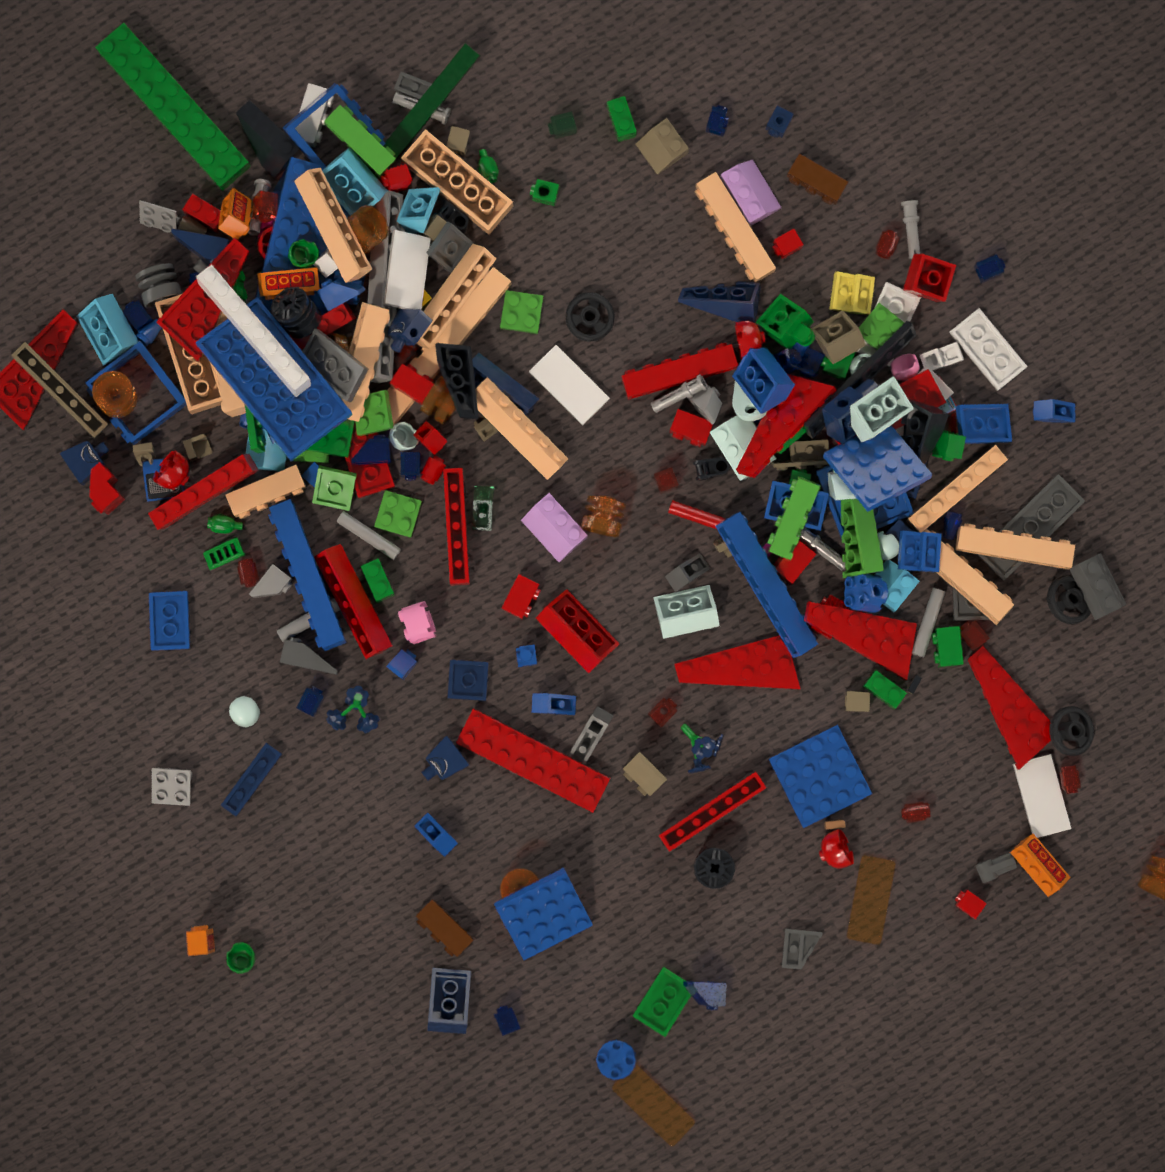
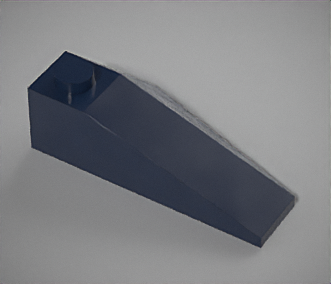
(732, 303)

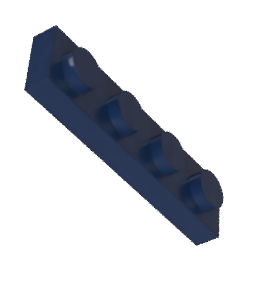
(251, 779)

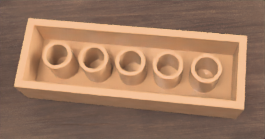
(457, 182)
(196, 378)

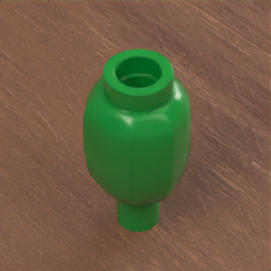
(487, 167)
(223, 524)

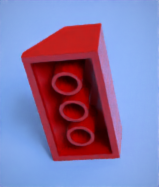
(577, 631)

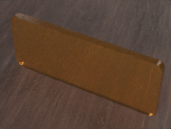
(871, 900)
(654, 1106)

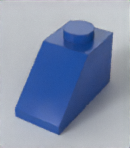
(338, 292)
(1054, 411)
(402, 663)
(553, 704)
(436, 834)

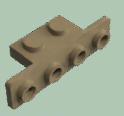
(804, 454)

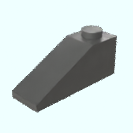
(300, 655)
(590, 735)

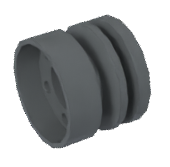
(158, 282)

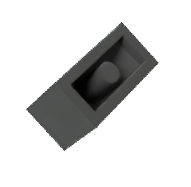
(687, 572)

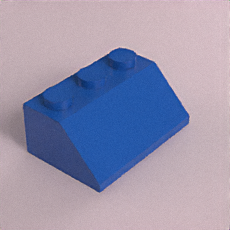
(763, 379)
(776, 498)

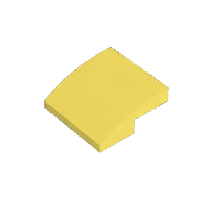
(852, 293)

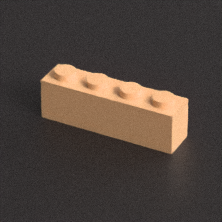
(266, 491)

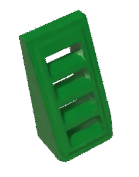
(240, 553)

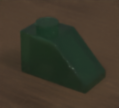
(483, 508)

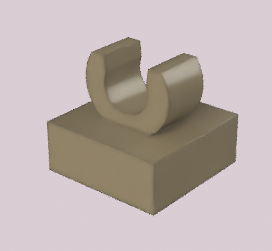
(485, 429)
(144, 452)
(721, 546)

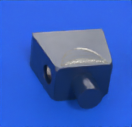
(408, 327)
(83, 458)
(444, 761)

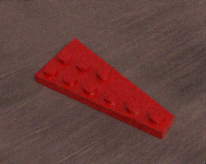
(194, 311)
(17, 387)
(783, 423)
(873, 636)
(750, 665)
(1014, 712)

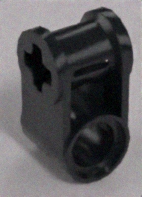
(452, 215)
(710, 469)

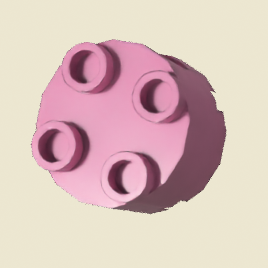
(417, 622)

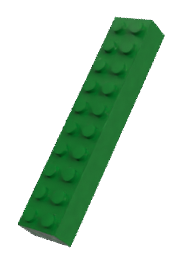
(173, 107)

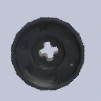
(296, 312)
(702, 868)

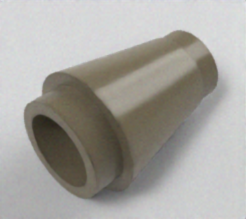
(191, 225)

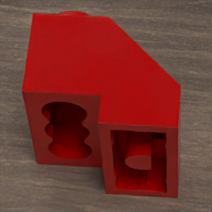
(102, 492)

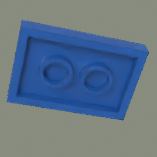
(984, 423)
(169, 620)

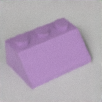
(750, 191)
(554, 527)

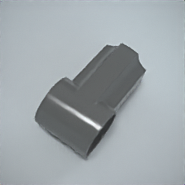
(991, 869)

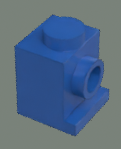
(526, 656)

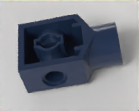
(837, 412)

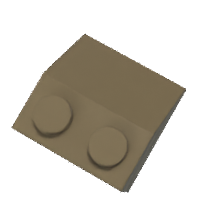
(662, 146)
(838, 337)
(643, 774)

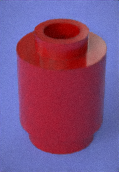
(432, 470)

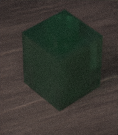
(562, 125)

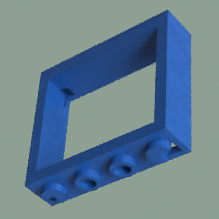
(352, 105)
(137, 349)

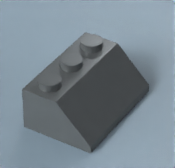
(1097, 586)

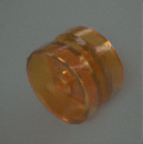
(439, 399)

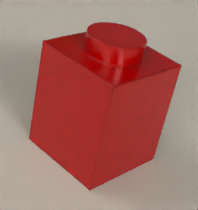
(787, 244)
(430, 438)
(969, 903)

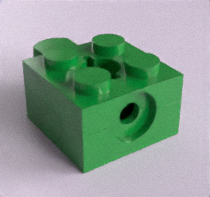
(787, 323)

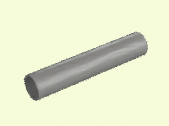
(368, 535)
(928, 622)
(299, 624)

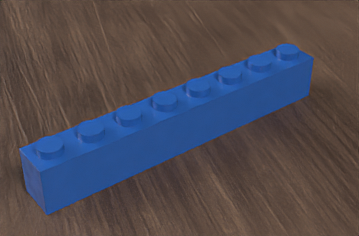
(307, 574)
(767, 584)

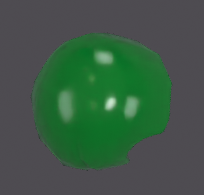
(303, 253)
(240, 958)

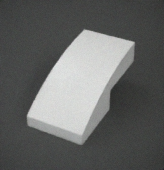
(942, 356)

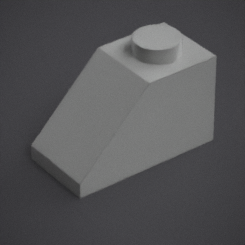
(707, 403)
(272, 583)

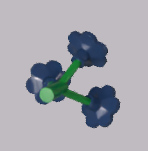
(356, 699)
(701, 748)

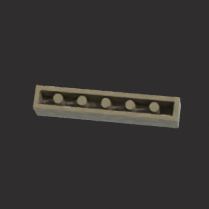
(59, 390)

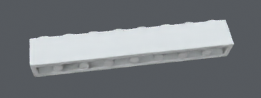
(253, 330)

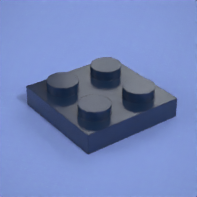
(468, 680)

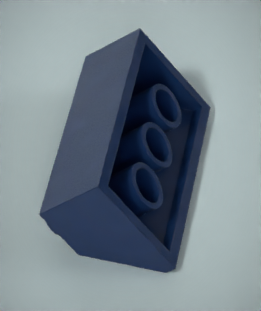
(512, 389)

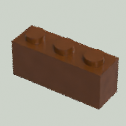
(817, 179)
(444, 928)

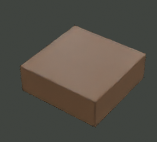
(834, 824)

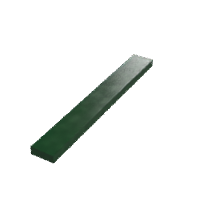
(432, 100)

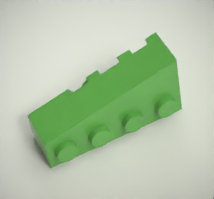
(360, 140)
(793, 518)
(860, 540)

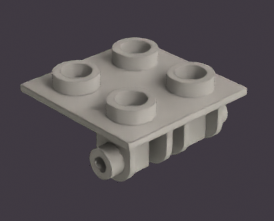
(158, 217)
(171, 786)

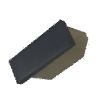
(914, 684)

